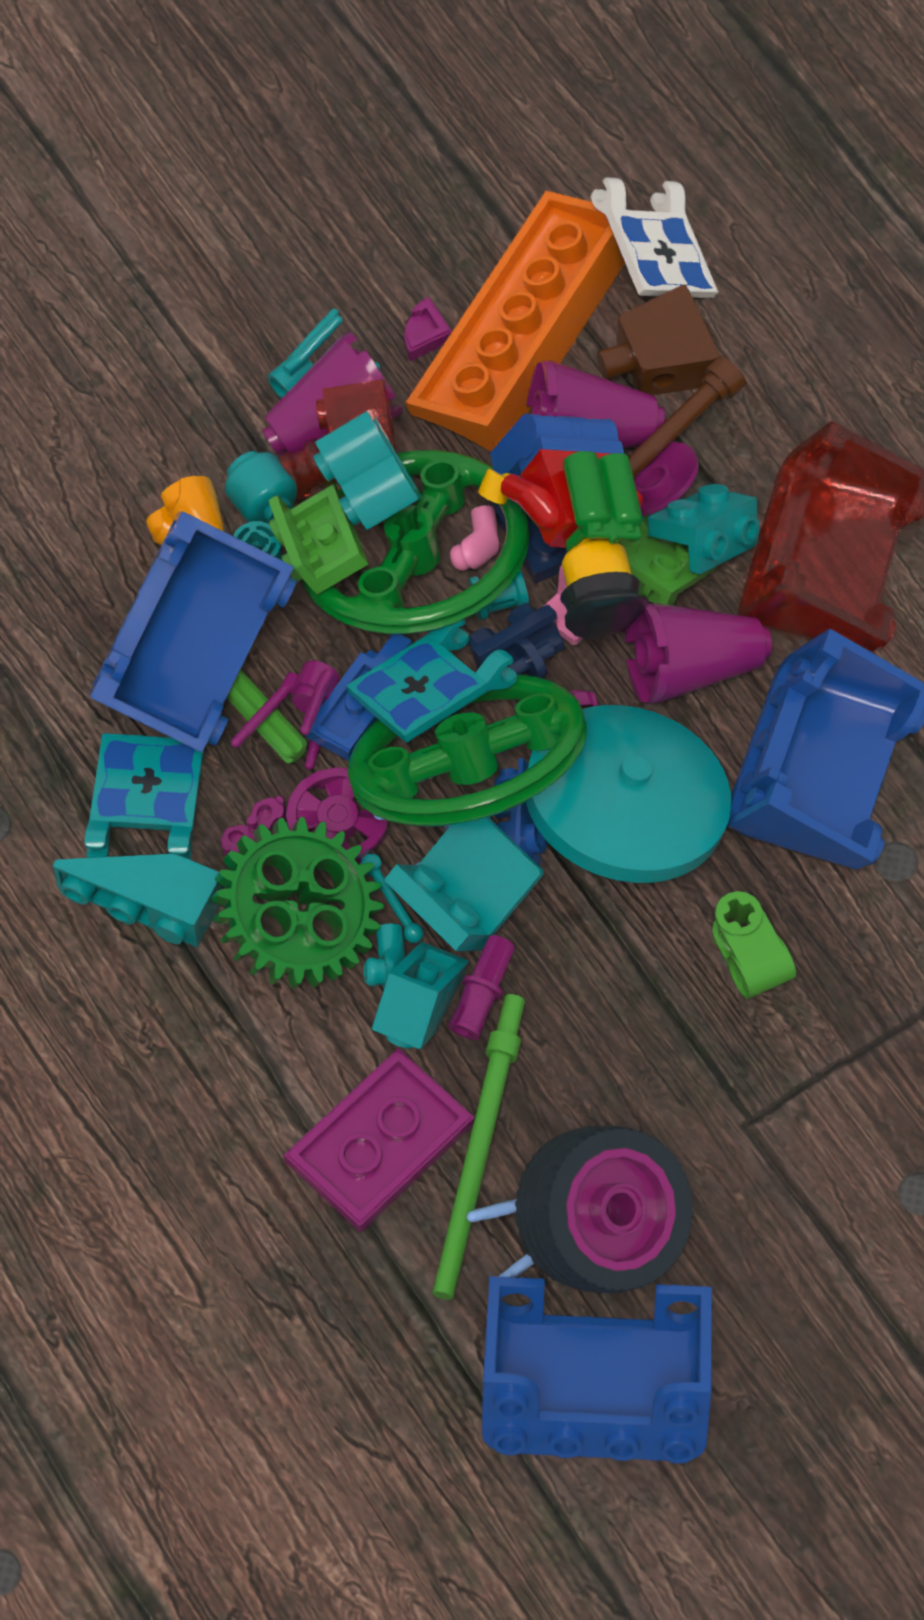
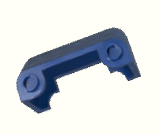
(191, 631)
(825, 751)

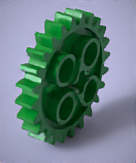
(296, 857)

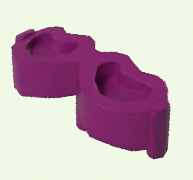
(264, 812)

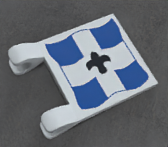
(658, 244)

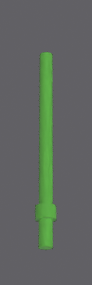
(501, 1051)

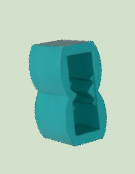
(366, 470)

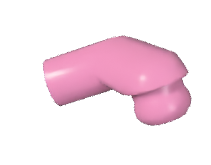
(479, 545)

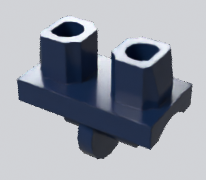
(528, 639)

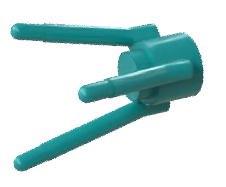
(297, 364)

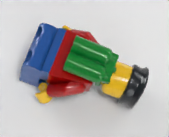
(583, 499)

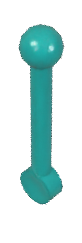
(413, 932)

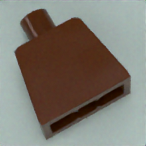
(661, 345)

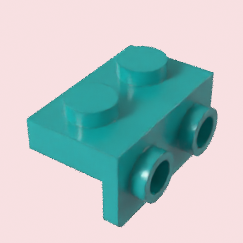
(711, 523)

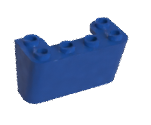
(595, 1380)

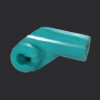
(390, 954)

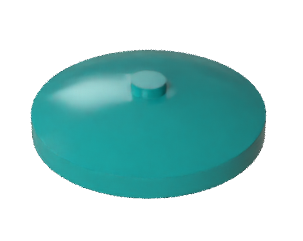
(637, 800)

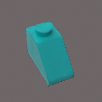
(418, 995)

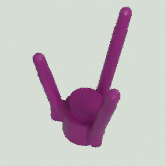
(309, 692)

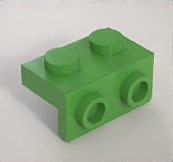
(318, 539)

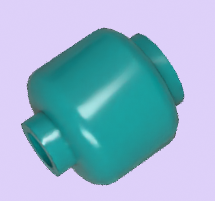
(254, 481)

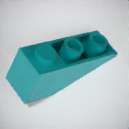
(153, 890)

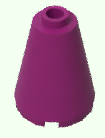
(571, 392)
(295, 414)
(691, 649)

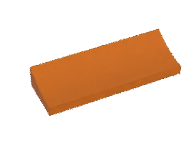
(520, 316)

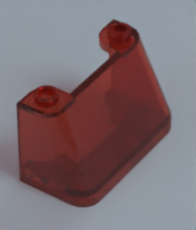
(832, 538)

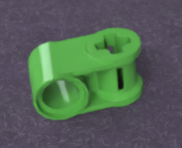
(754, 952)

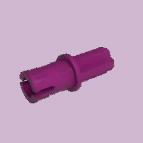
(481, 988)

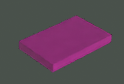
(379, 1140)

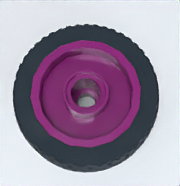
(604, 1209)

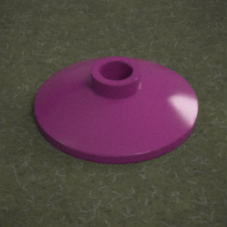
(667, 477)

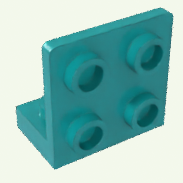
(467, 883)

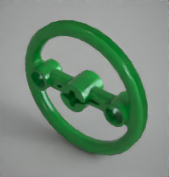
(416, 551)
(466, 750)

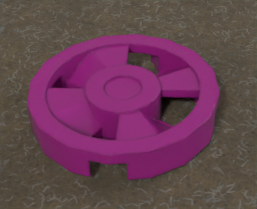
(336, 810)

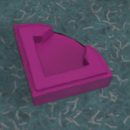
(425, 330)

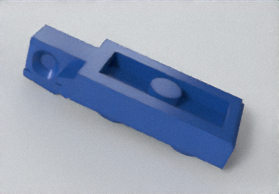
(343, 718)

